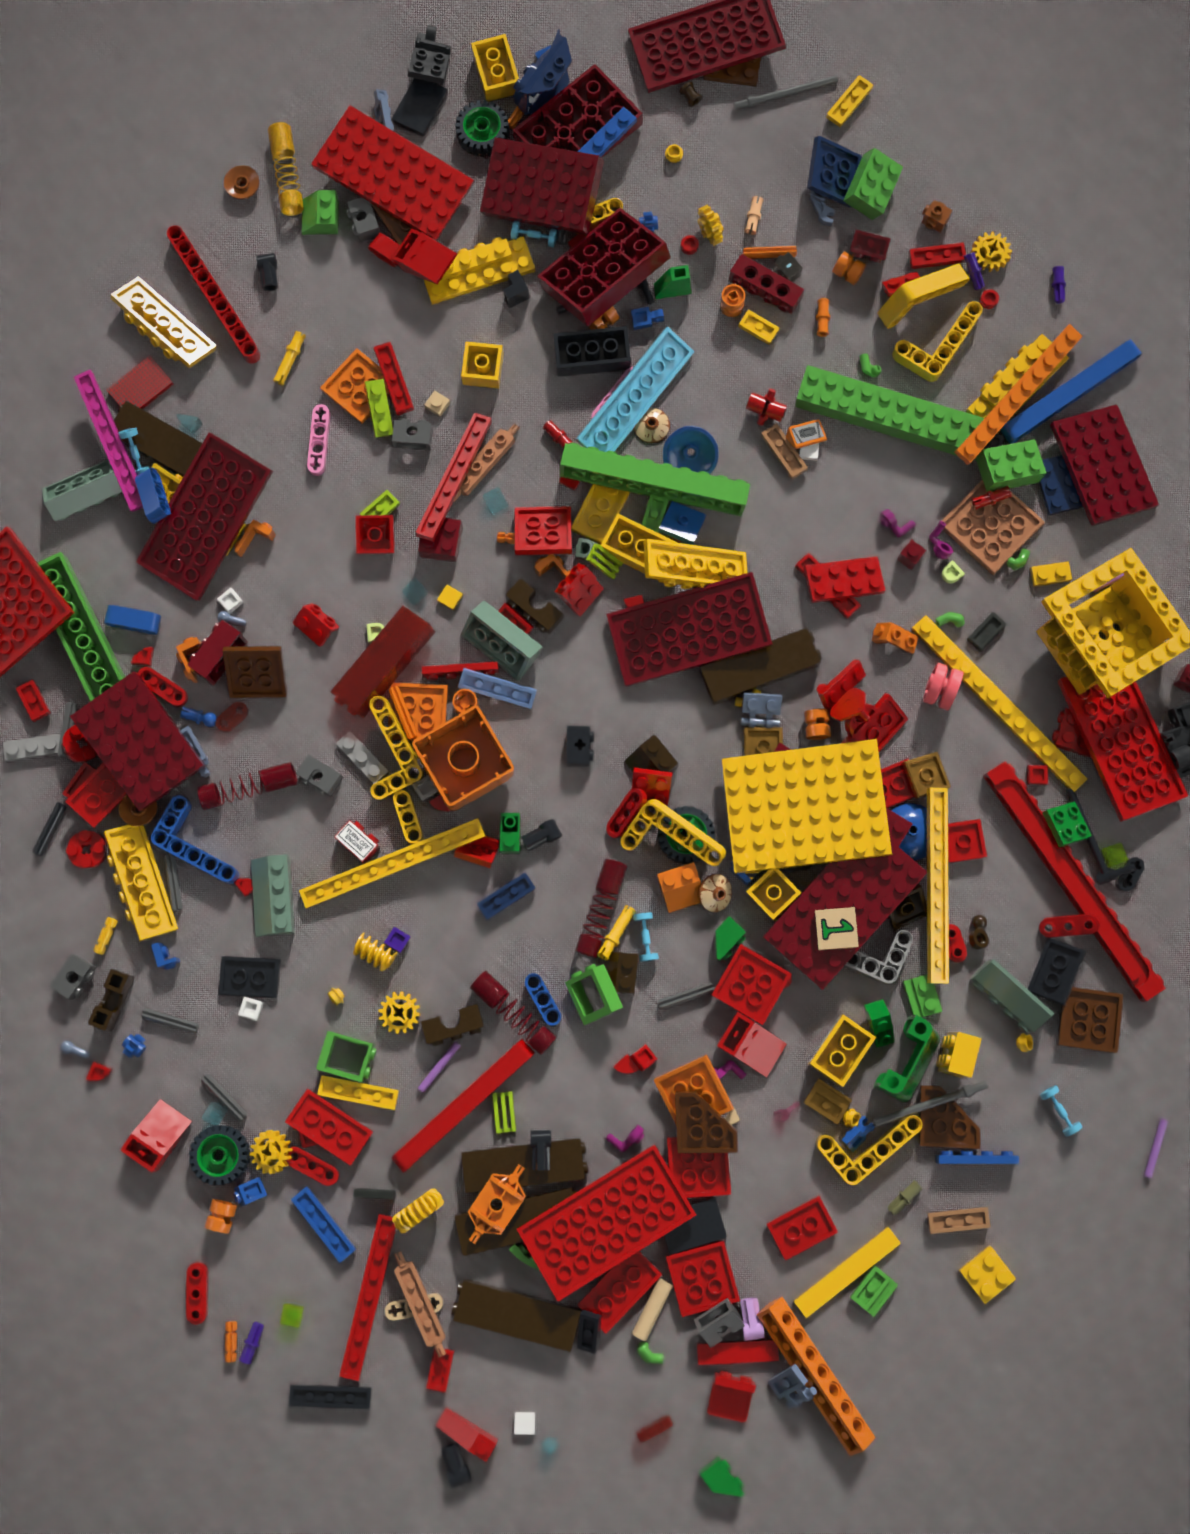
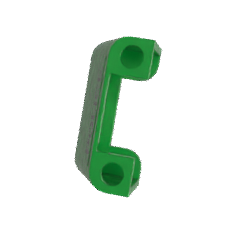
(904, 1085)

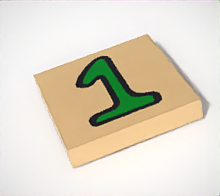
(836, 928)

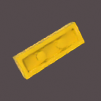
(849, 101)

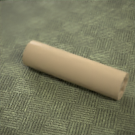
(652, 1309)

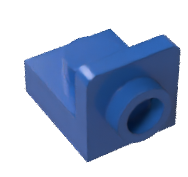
(161, 953)
(249, 1192)

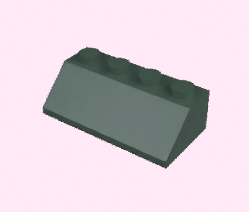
(81, 490)
(501, 640)
(272, 895)
(1011, 996)

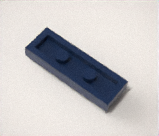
(506, 896)

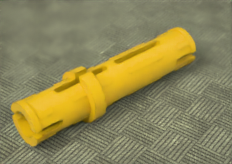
(289, 357)
(612, 939)

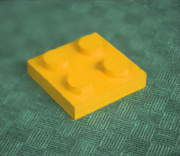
(987, 1274)

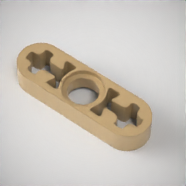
(398, 1304)

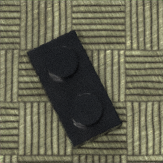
(589, 1331)

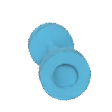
(534, 234)
(129, 433)
(645, 937)
(1072, 1128)

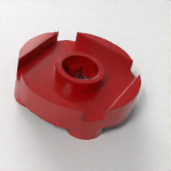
(72, 748)
(97, 848)

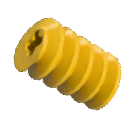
(373, 953)

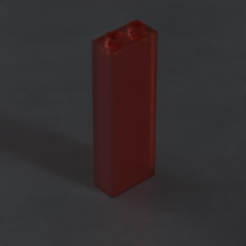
(382, 661)

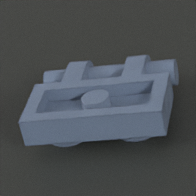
(761, 704)
(789, 1381)

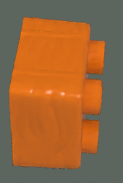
(463, 758)

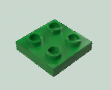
(1067, 824)

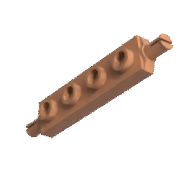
(487, 459)
(420, 1304)

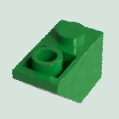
(673, 283)
(510, 833)
(727, 936)
(880, 1023)
(720, 1479)

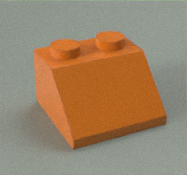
(680, 887)

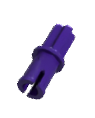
(974, 271)
(1059, 284)
(251, 1343)

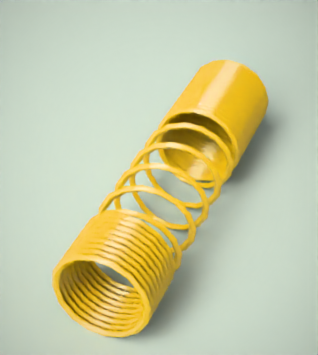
(282, 149)

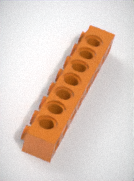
(830, 1395)

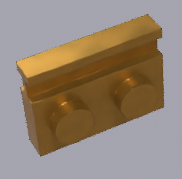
(827, 1101)

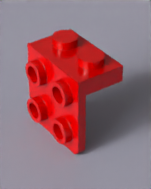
(731, 1396)

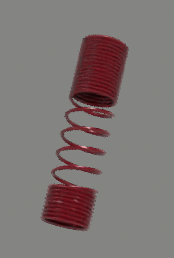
(272, 779)
(609, 882)
(493, 992)

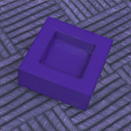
(397, 940)

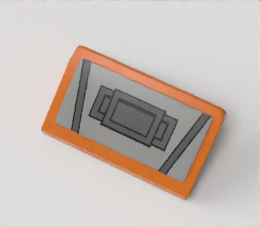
(806, 434)

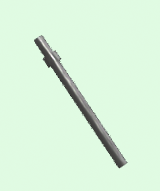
(752, 101)
(966, 1091)

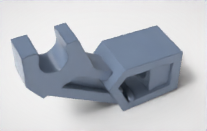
(821, 209)

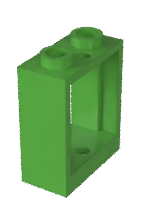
(605, 989)
(327, 1050)

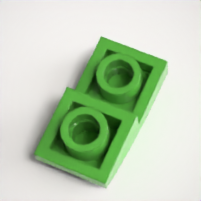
(521, 1253)

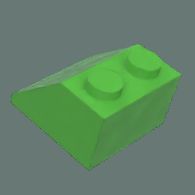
(320, 213)

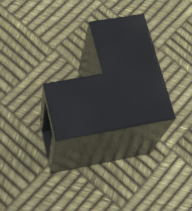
(517, 290)

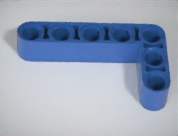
(187, 849)

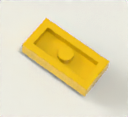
(758, 327)
(1051, 574)

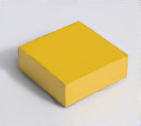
(450, 597)

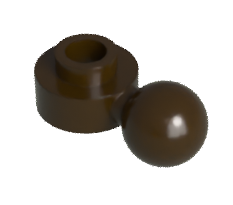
(978, 938)

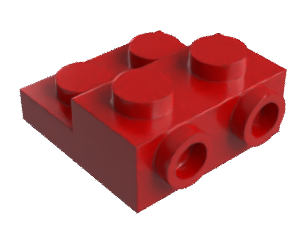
(579, 589)
(1068, 735)

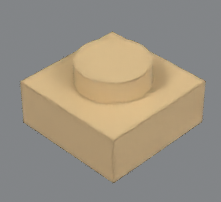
(437, 403)

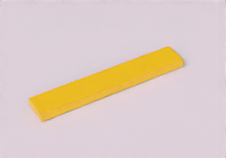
(847, 1272)

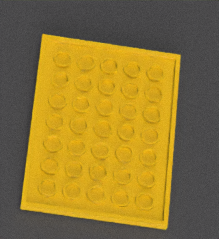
(806, 806)

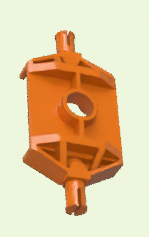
(509, 1192)

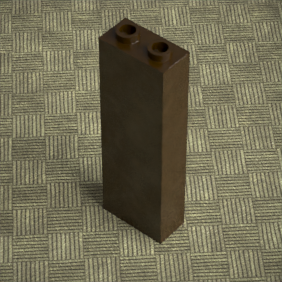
(157, 438)
(762, 667)
(565, 1164)
(528, 1210)
(516, 1314)

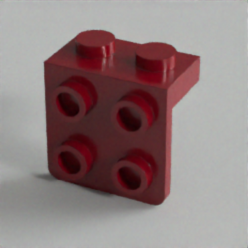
(870, 245)

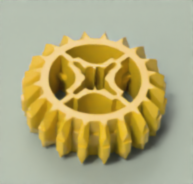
(418, 1210)

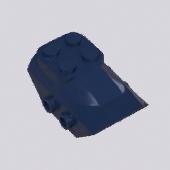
(544, 78)

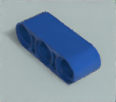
(152, 495)
(132, 619)
(536, 992)

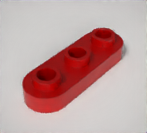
(170, 693)
(620, 816)
(1078, 925)
(320, 1170)
(201, 1284)

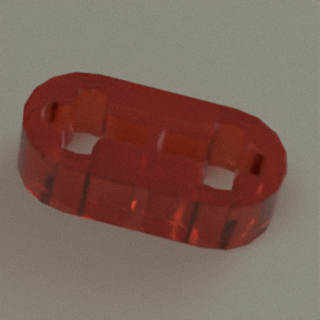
(234, 721)
(654, 1428)

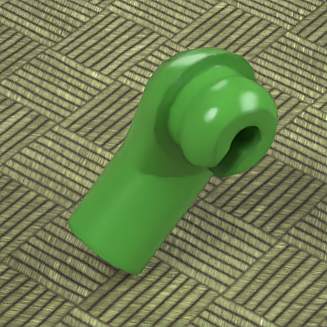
(867, 368)
(1020, 561)
(955, 618)
(647, 1356)

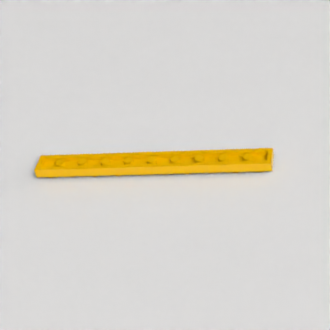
(392, 863)
(937, 886)

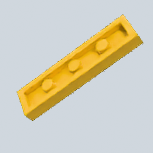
(358, 1092)

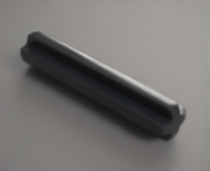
(49, 829)

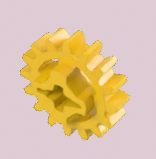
(710, 225)
(1000, 254)
(389, 1020)
(273, 1149)

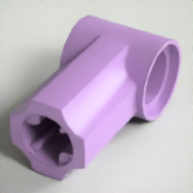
(753, 1326)

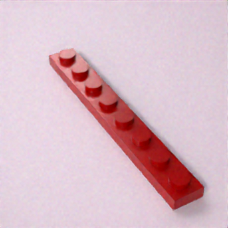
(453, 477)
(368, 1298)

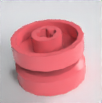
(940, 685)

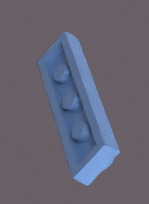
(497, 688)

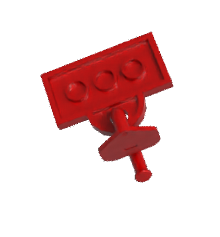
(872, 722)

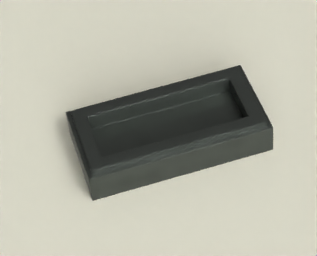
(986, 631)
(374, 1193)

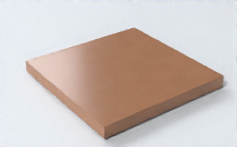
(993, 531)

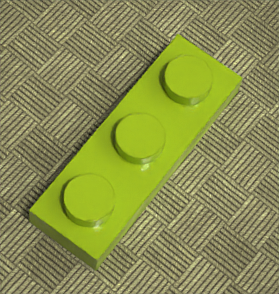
(379, 408)

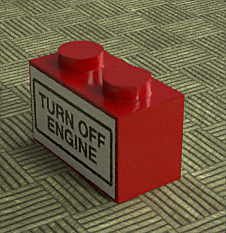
(357, 842)

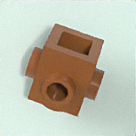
(936, 215)

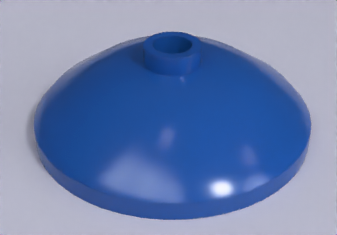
(694, 437)
(914, 843)

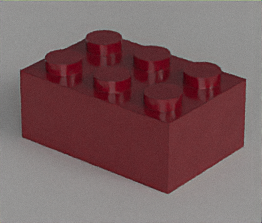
(209, 659)

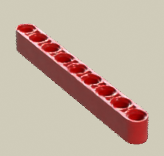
(207, 288)
(462, 1106)

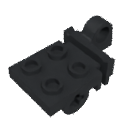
(429, 58)
(1179, 738)

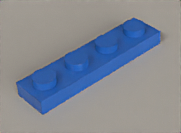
(610, 133)
(985, 1158)
(323, 1224)

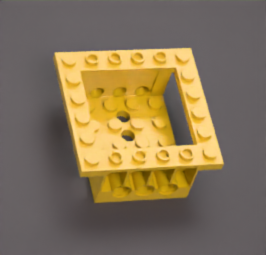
(1147, 622)

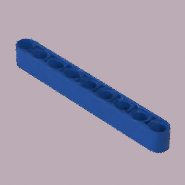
(1070, 391)

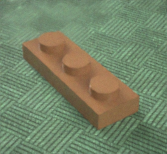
(784, 451)
(958, 1220)

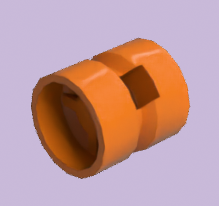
(849, 268)
(732, 300)
(608, 318)
(463, 700)
(820, 730)
(220, 1216)

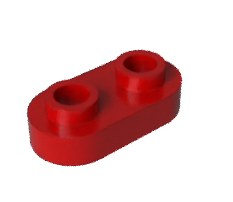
(956, 943)

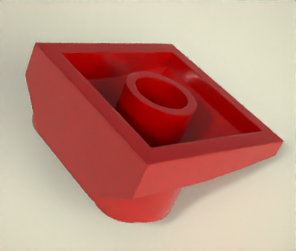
(375, 534)

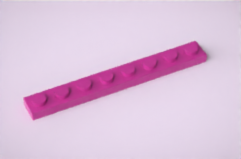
(109, 437)

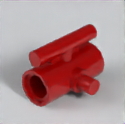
(766, 407)

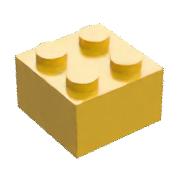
(482, 365)
(774, 893)

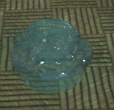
(550, 1445)

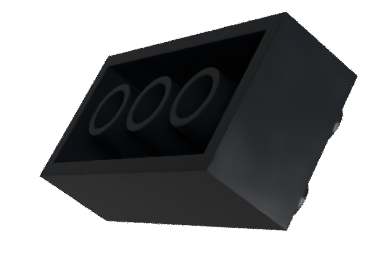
(592, 351)

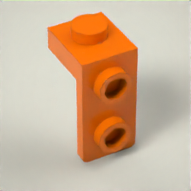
(249, 532)
(544, 564)
(895, 635)
(188, 647)

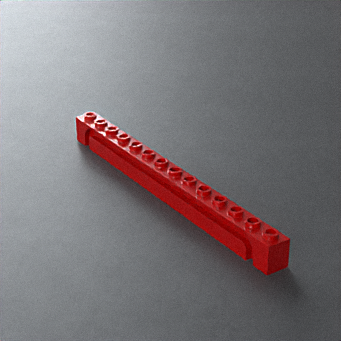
(1074, 882)

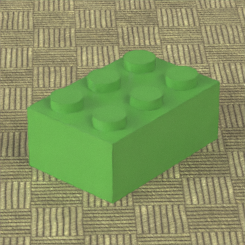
(873, 183)
(1011, 465)

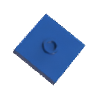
(682, 523)

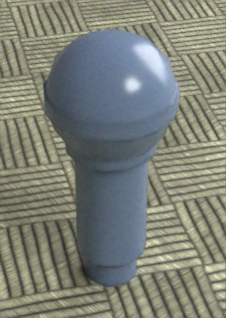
(223, 615)
(68, 1047)

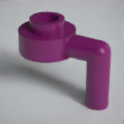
(889, 520)
(941, 549)
(730, 1064)
(635, 1136)

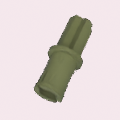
(904, 1198)

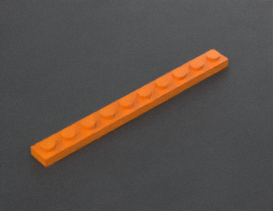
(1018, 394)

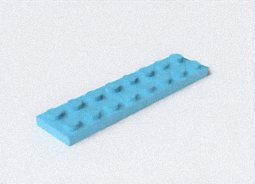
(636, 393)

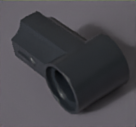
(267, 267)
(544, 834)
(541, 1149)
(457, 1471)

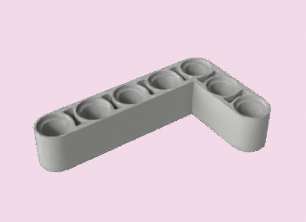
(887, 964)

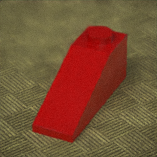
(467, 1434)

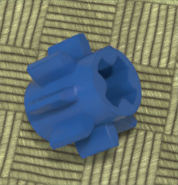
(649, 221)
(134, 1046)

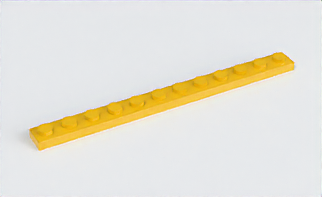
(1000, 704)

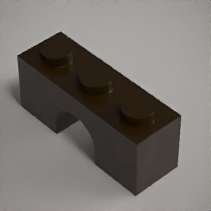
(544, 618)
(116, 990)
(436, 1031)

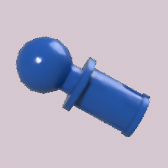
(191, 714)

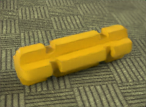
(105, 935)

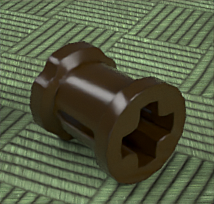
(690, 94)

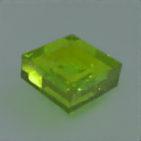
(1114, 854)
(292, 1315)

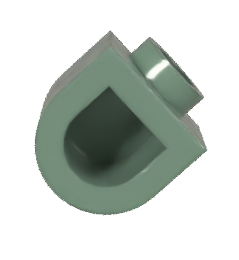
(584, 547)

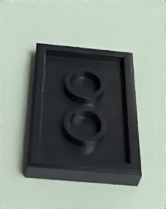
(419, 106)
(1056, 971)
(249, 977)
(699, 1230)

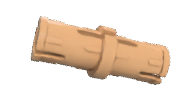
(754, 215)

